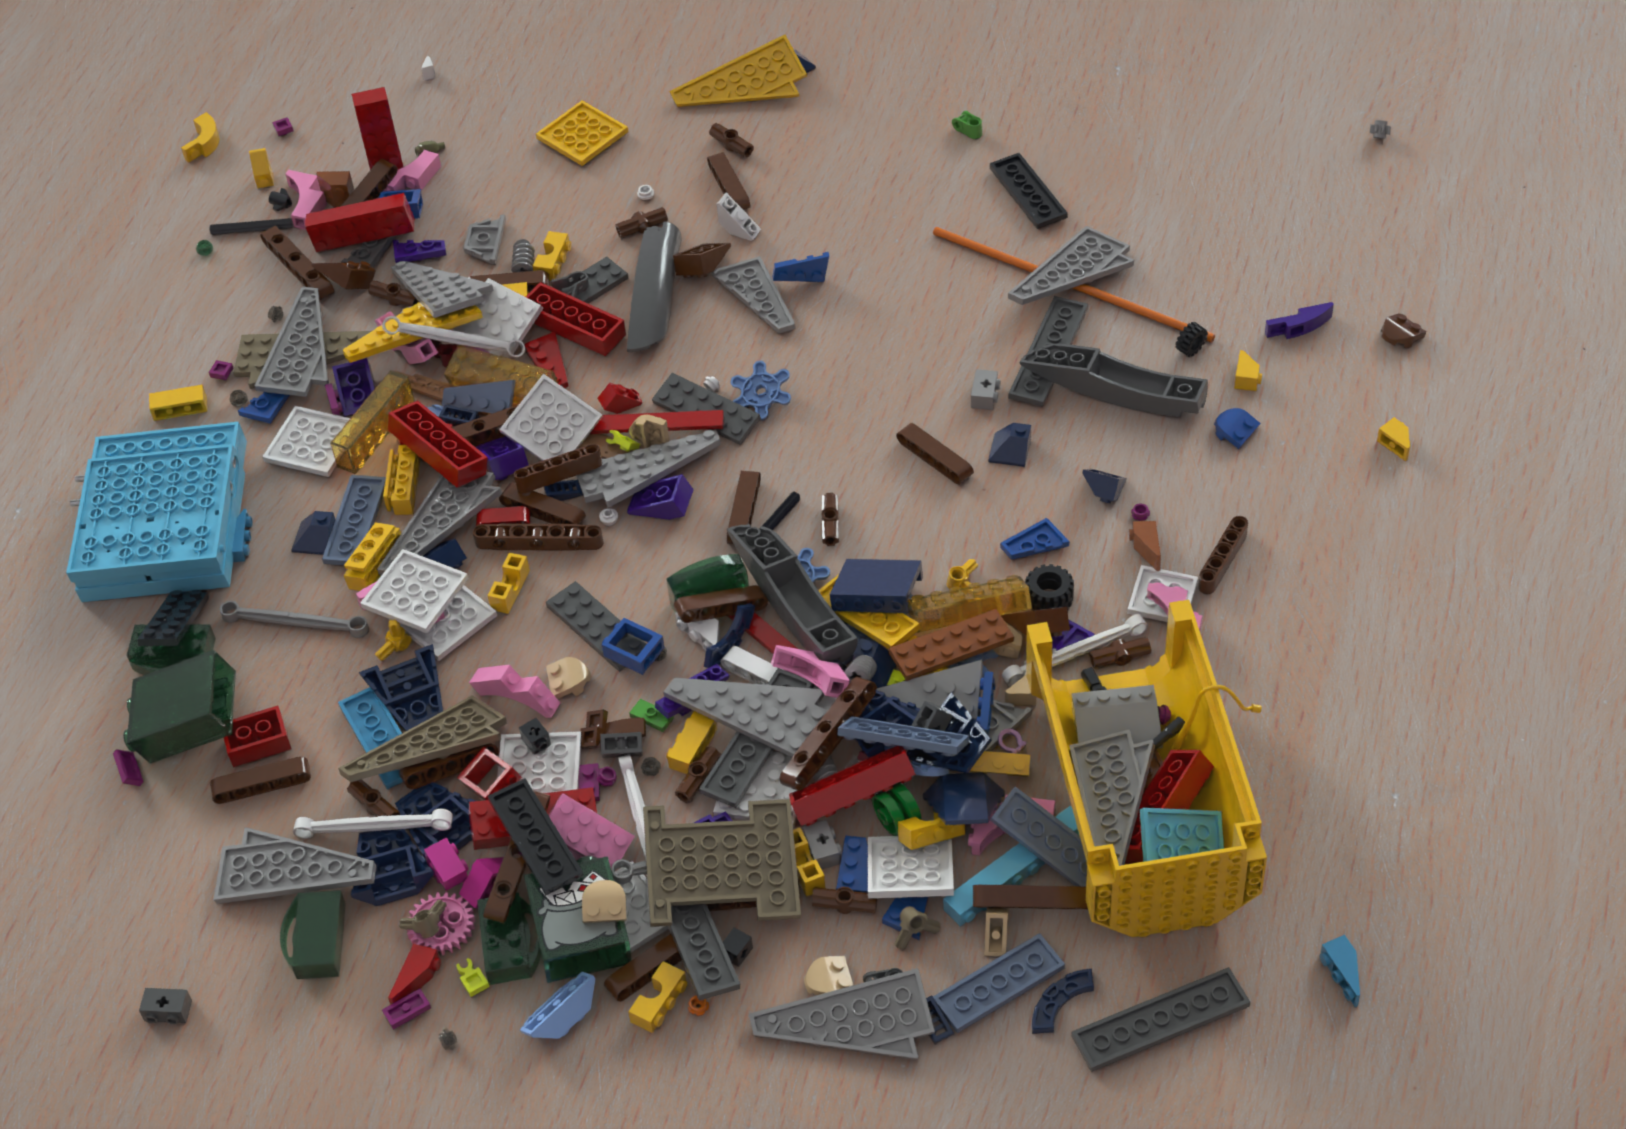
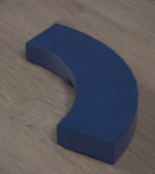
(732, 638)
(1056, 996)

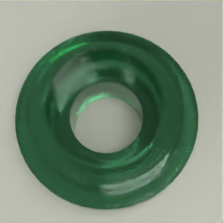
(204, 247)

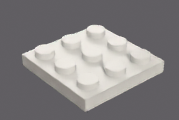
(1149, 609)

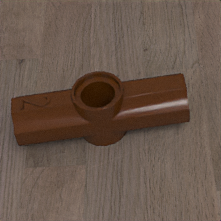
(731, 140)
(640, 222)
(392, 293)
(830, 519)
(1120, 652)
(692, 781)
(371, 799)
(832, 899)

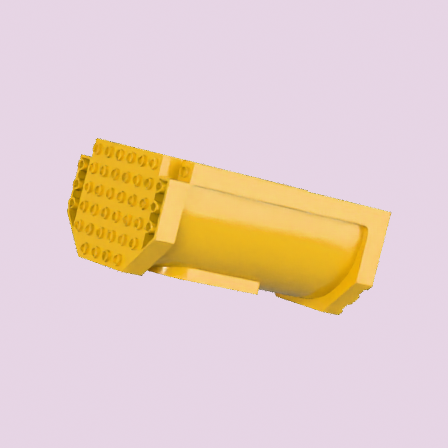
(1178, 889)

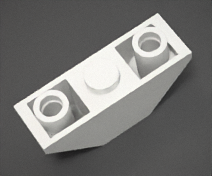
(735, 219)
(704, 632)

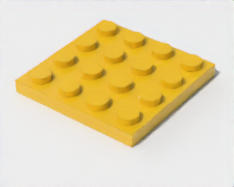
(582, 133)

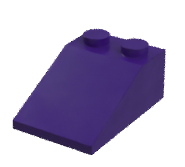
(354, 384)
(503, 457)
(662, 499)

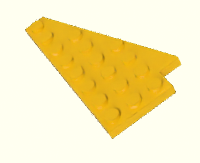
(755, 76)
(379, 341)

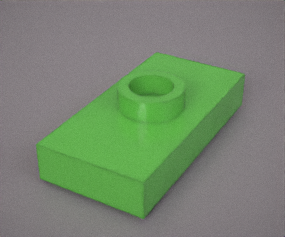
(651, 715)

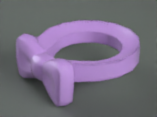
(1021, 744)

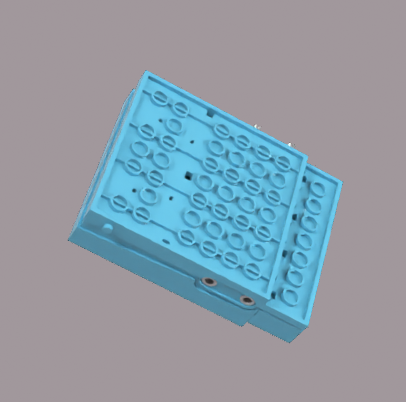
(158, 512)

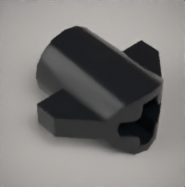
(280, 200)

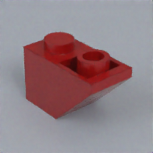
(618, 398)

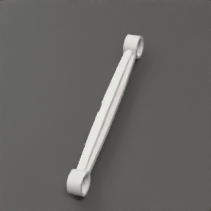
(453, 337)
(1134, 626)
(634, 796)
(439, 819)

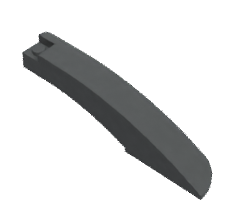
(653, 287)
(1116, 381)
(793, 593)

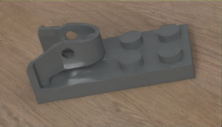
(591, 282)

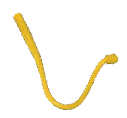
(1184, 731)

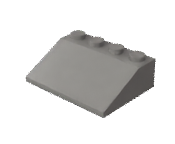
(1116, 710)

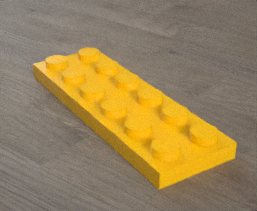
(884, 628)

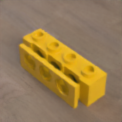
(401, 481)
(369, 555)

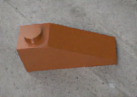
(1146, 542)

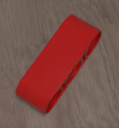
(504, 515)

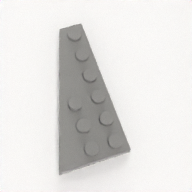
(756, 289)

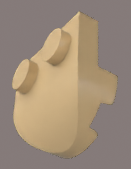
(649, 430)
(567, 677)
(603, 902)
(827, 975)

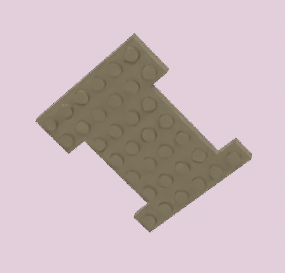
(723, 862)

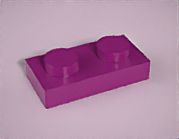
(333, 396)
(588, 778)
(406, 1009)

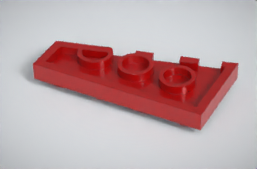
(546, 354)

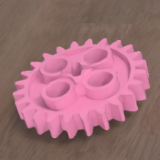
(455, 910)

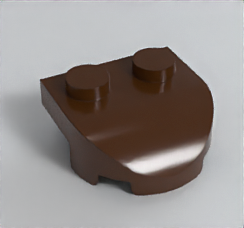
(1401, 330)

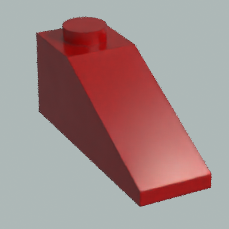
(415, 972)

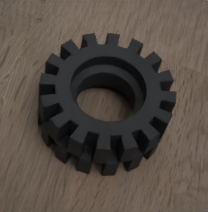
(1191, 339)

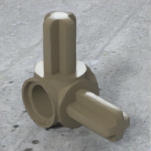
(425, 921)
(913, 922)

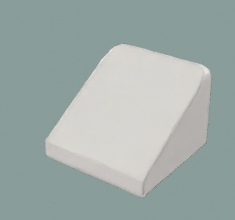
(428, 69)

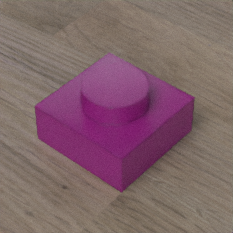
(282, 126)
(221, 370)

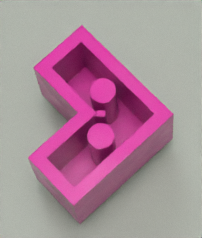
(446, 864)
(480, 880)

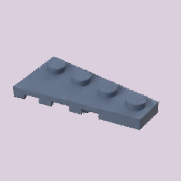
(481, 397)

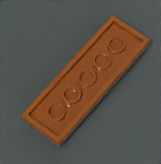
(951, 644)

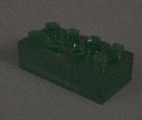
(708, 576)
(148, 659)
(316, 934)
(508, 944)

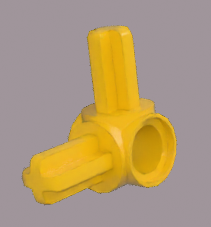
(962, 574)
(395, 639)

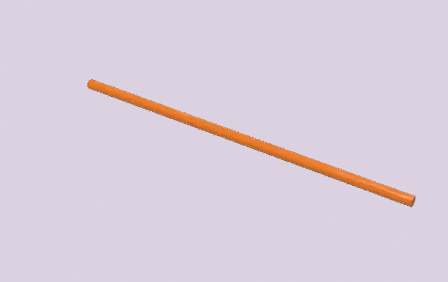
(1138, 309)

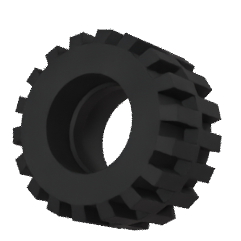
(1050, 578)

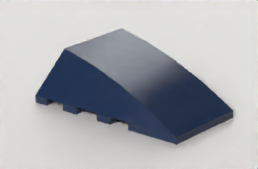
(408, 688)
(886, 710)
(960, 723)
(432, 797)
(964, 798)
(399, 867)

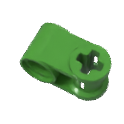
(968, 125)

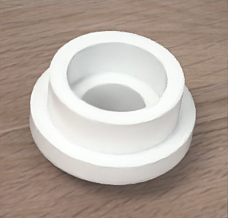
(645, 192)
(711, 384)
(608, 516)

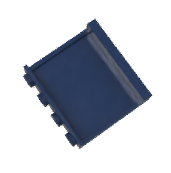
(875, 585)

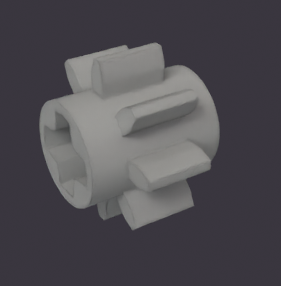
(1380, 129)

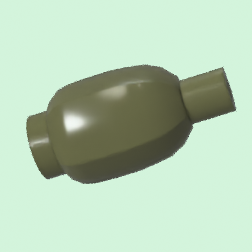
(430, 146)

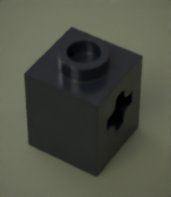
(537, 739)
(738, 946)

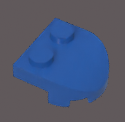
(1235, 426)

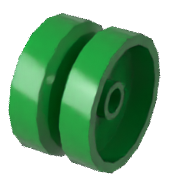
(894, 807)

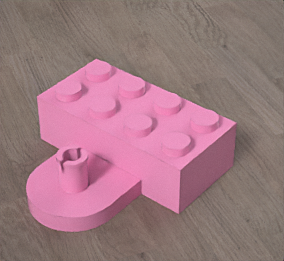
(588, 832)

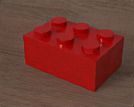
(257, 736)

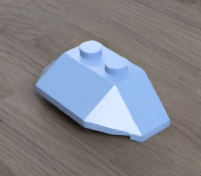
(562, 1009)

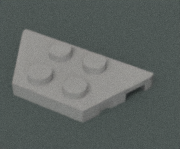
(484, 239)
(1004, 717)

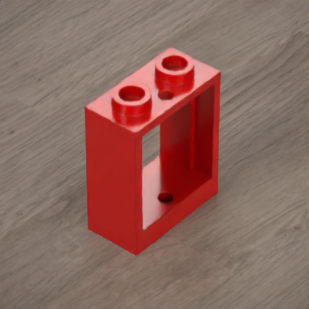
(480, 766)

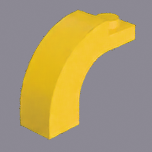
(207, 140)

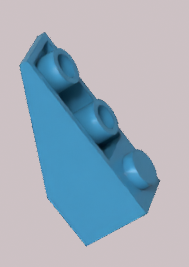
(240, 548)
(1342, 962)

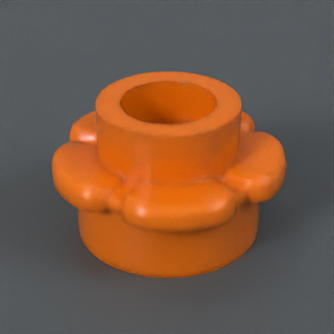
(694, 1002)

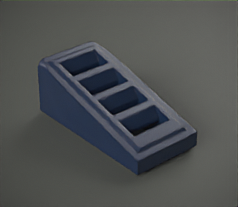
(469, 415)
(554, 490)
(939, 1017)

